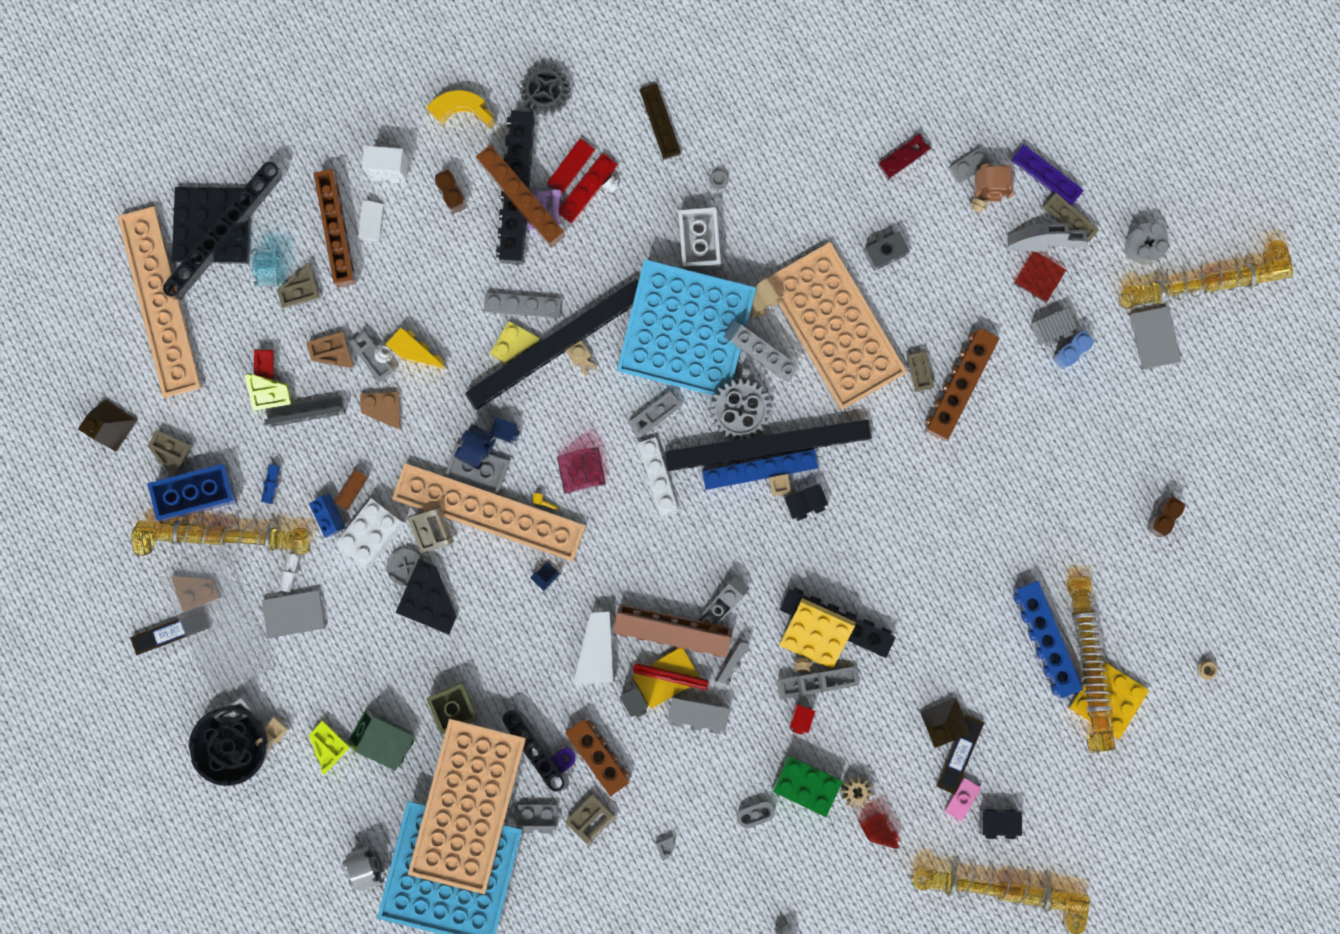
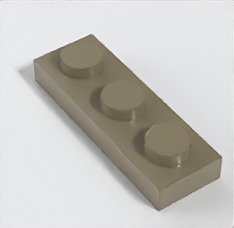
(1065, 213)

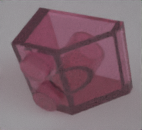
(581, 470)

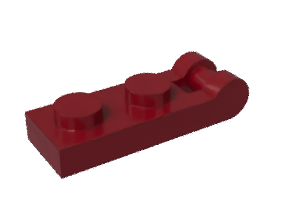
(904, 157)

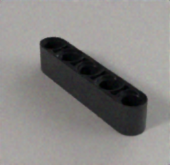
(544, 753)

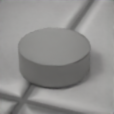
(718, 180)

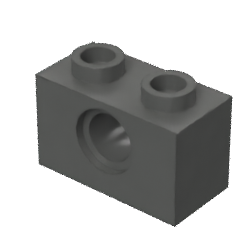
(879, 259)
(634, 702)

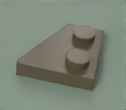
(299, 288)

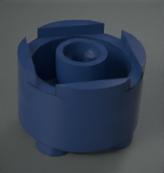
(475, 447)

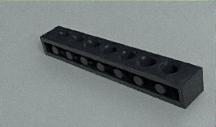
(525, 121)

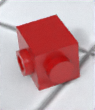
(801, 719)

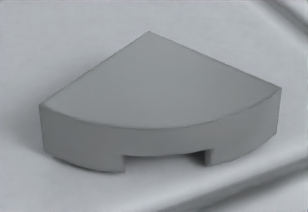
(666, 846)

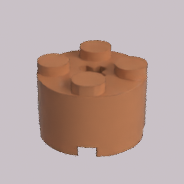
(994, 182)

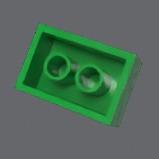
(807, 785)

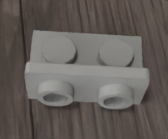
(537, 817)

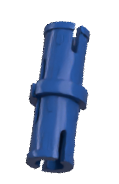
(270, 484)

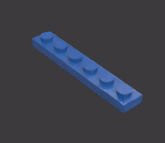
(760, 469)

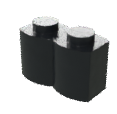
(806, 501)

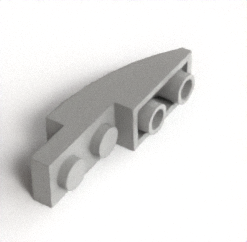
(1052, 234)

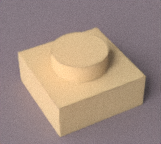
(780, 485)

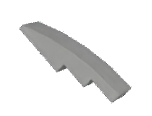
(817, 682)

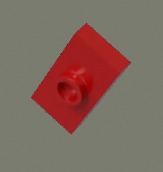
(264, 363)

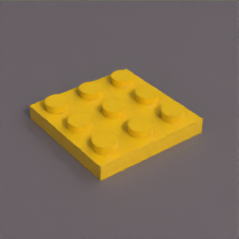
(817, 633)
(1125, 699)

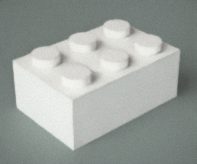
(699, 239)
(369, 533)

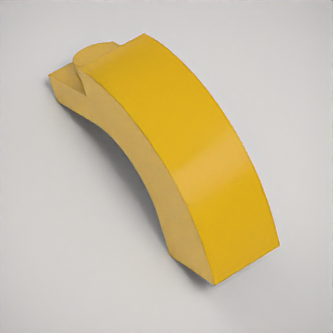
(460, 101)

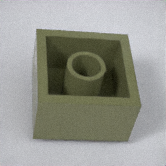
(452, 704)

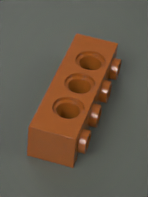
(610, 784)

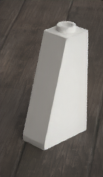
(596, 653)

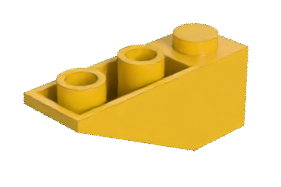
(410, 350)

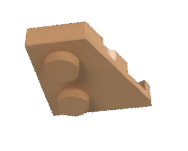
(331, 350)

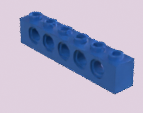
(1071, 683)

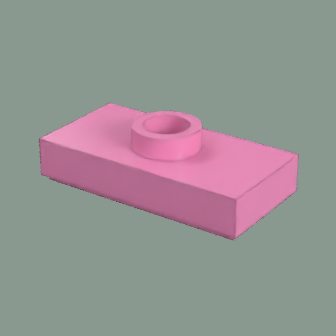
(962, 799)

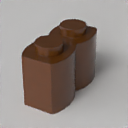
(450, 191)
(1167, 513)

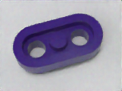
(559, 758)

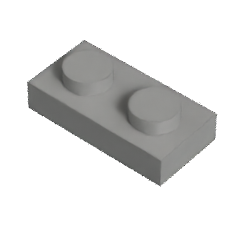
(969, 165)
(241, 702)

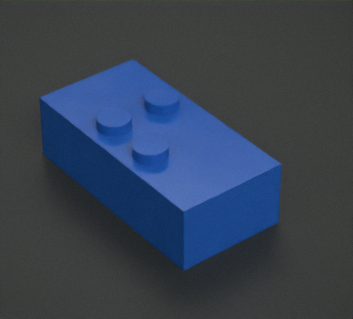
(192, 493)

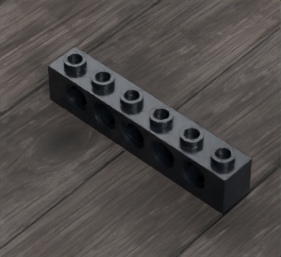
(880, 647)

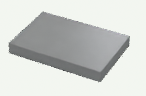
(1155, 338)
(488, 478)
(293, 614)

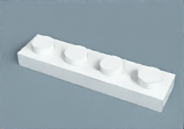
(657, 476)

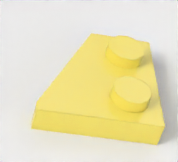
(513, 342)

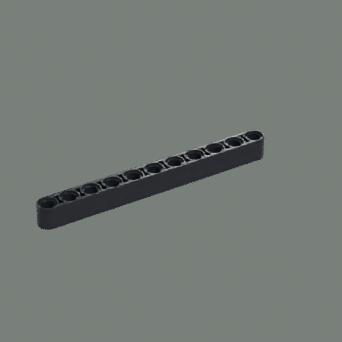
(552, 346)
(767, 445)

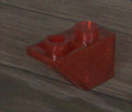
(877, 830)

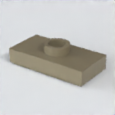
(920, 371)

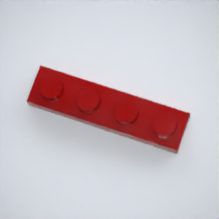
(587, 188)

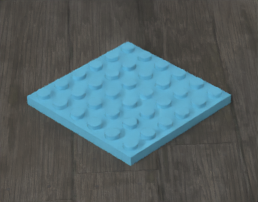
(681, 327)
(441, 906)

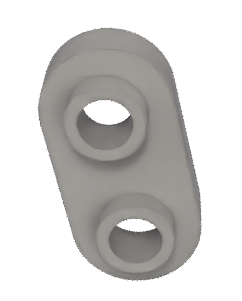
(756, 816)

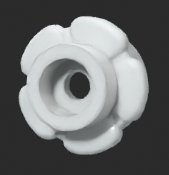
(611, 184)
(380, 356)

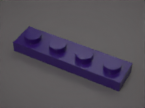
(1046, 174)

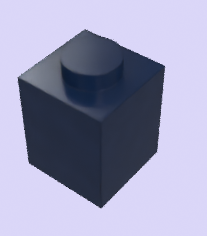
(505, 430)

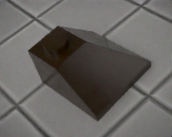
(108, 425)
(945, 722)

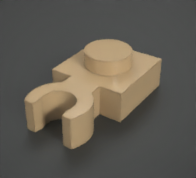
(579, 356)
(275, 732)

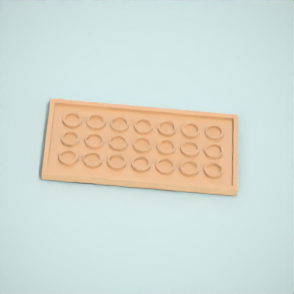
(836, 327)
(466, 806)

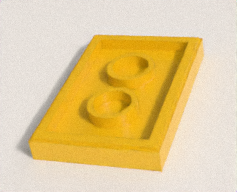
(657, 690)

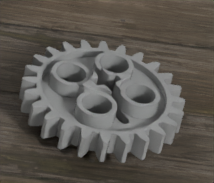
(745, 392)

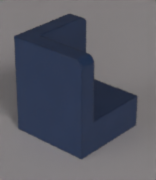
(545, 576)

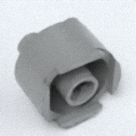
(1151, 234)
(363, 868)

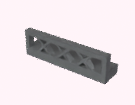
(305, 411)

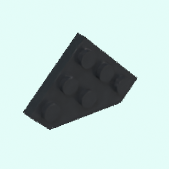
(427, 599)

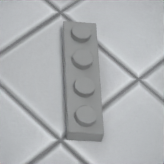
(522, 305)

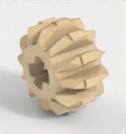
(850, 794)

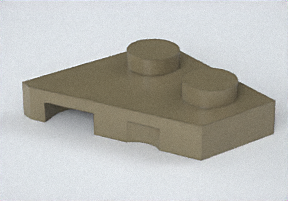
(169, 451)

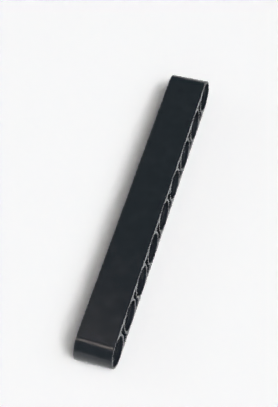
(213, 233)

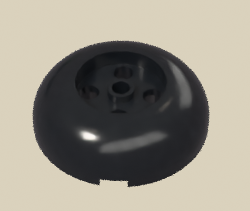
(217, 766)

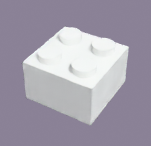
(385, 163)

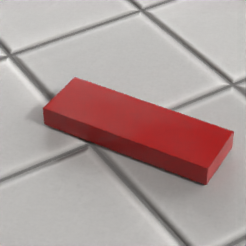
(571, 166)

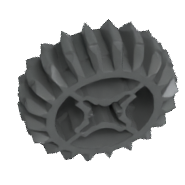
(536, 76)

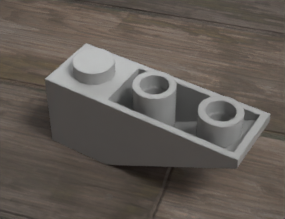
(724, 602)

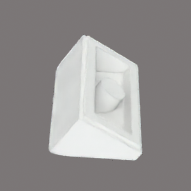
(370, 221)

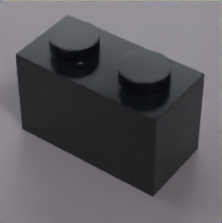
(1000, 823)

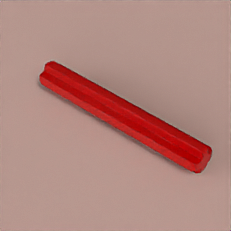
(670, 676)

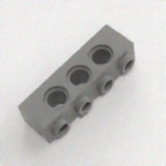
(761, 351)

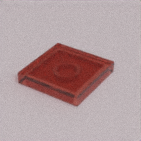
(1039, 276)

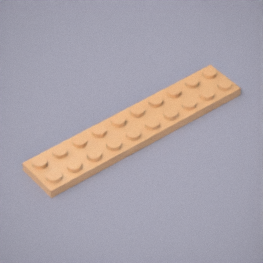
(160, 313)
(489, 512)

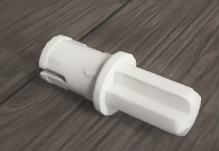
(289, 572)

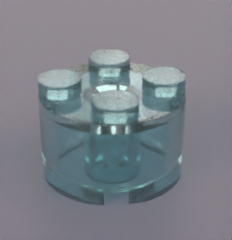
(266, 267)

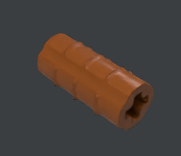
(350, 489)

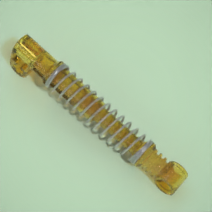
(1098, 710)

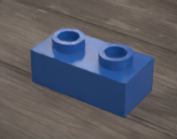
(327, 515)

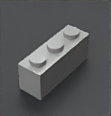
(698, 715)

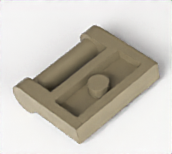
(424, 531)
(586, 815)

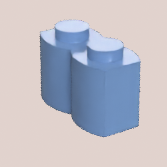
(1071, 352)

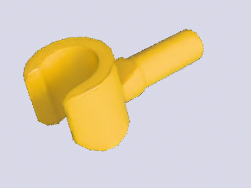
(538, 499)

